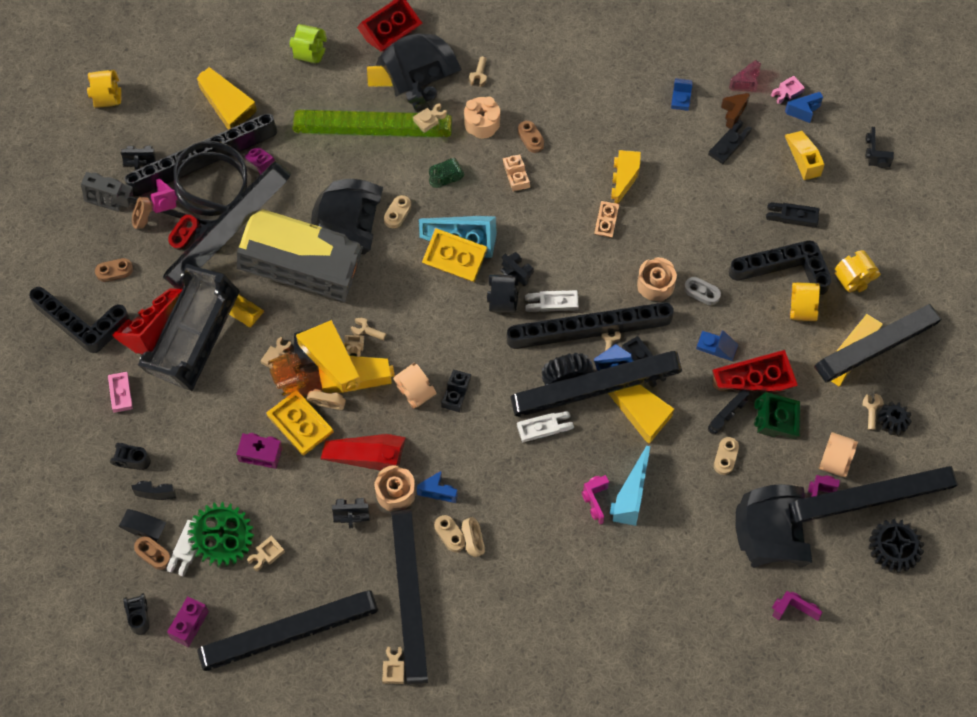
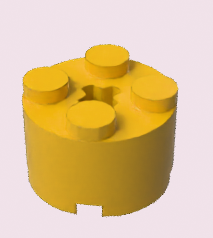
(104, 88)
(857, 272)
(804, 301)

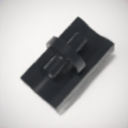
(420, 98)
(137, 157)
(511, 267)
(350, 512)

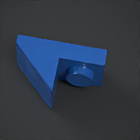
(681, 94)
(803, 107)
(720, 346)
(432, 489)

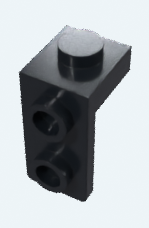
(877, 158)

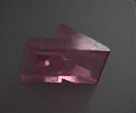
(746, 78)

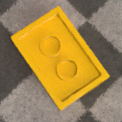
(454, 255)
(299, 422)

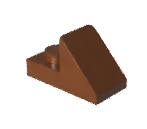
(735, 106)

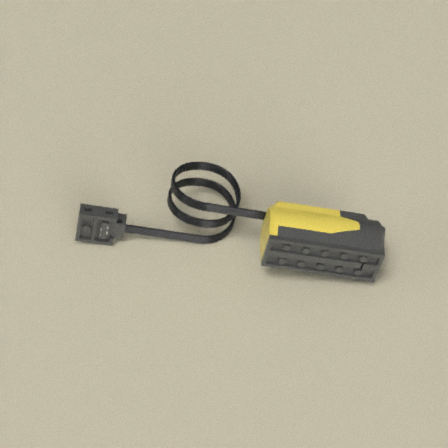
(271, 242)

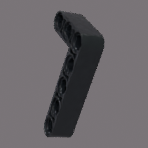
(784, 262)
(75, 323)

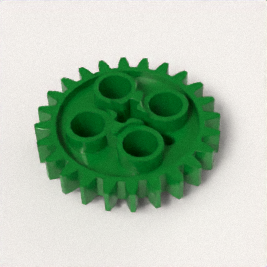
(220, 552)

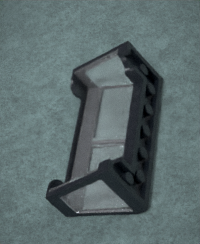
(191, 327)

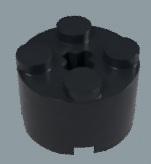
(503, 293)

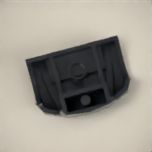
(419, 60)
(349, 209)
(768, 527)

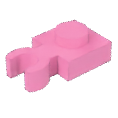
(789, 88)

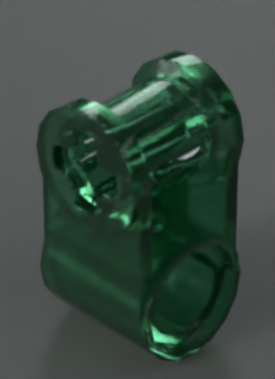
(446, 171)

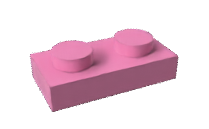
(120, 392)

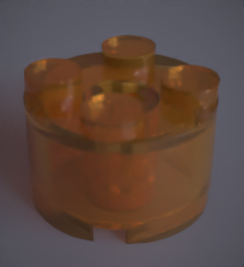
(287, 373)

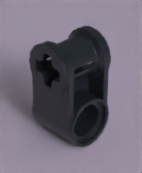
(126, 457)
(136, 610)

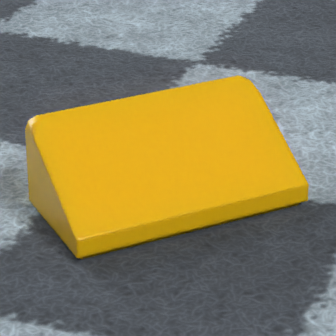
(378, 76)
(245, 311)

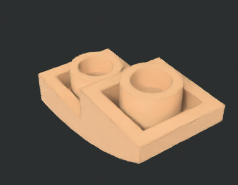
(516, 173)
(606, 219)

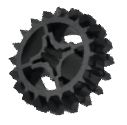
(566, 367)
(911, 542)

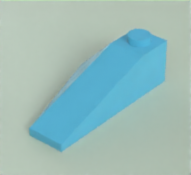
(473, 228)
(629, 498)

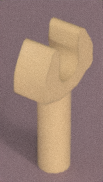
(479, 73)
(366, 329)
(610, 340)
(867, 402)

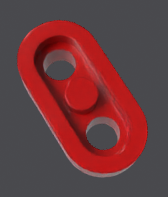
(182, 231)

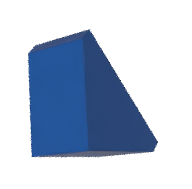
(612, 357)

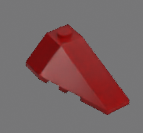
(144, 331)
(761, 373)
(367, 451)

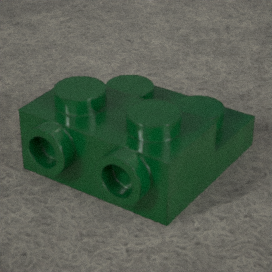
(777, 416)

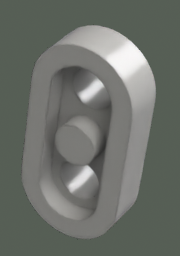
(703, 290)

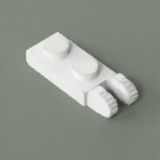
(552, 301)
(543, 426)
(182, 552)

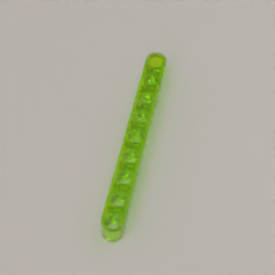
(366, 123)

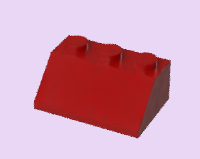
(389, 24)

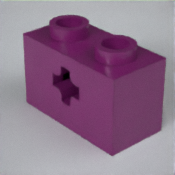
(266, 456)
(188, 621)

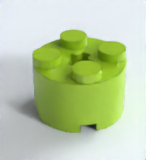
(308, 43)

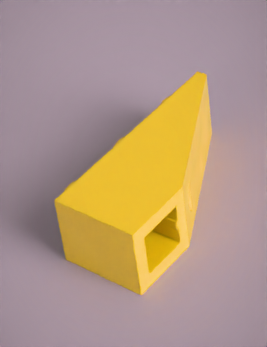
(805, 154)
(627, 172)

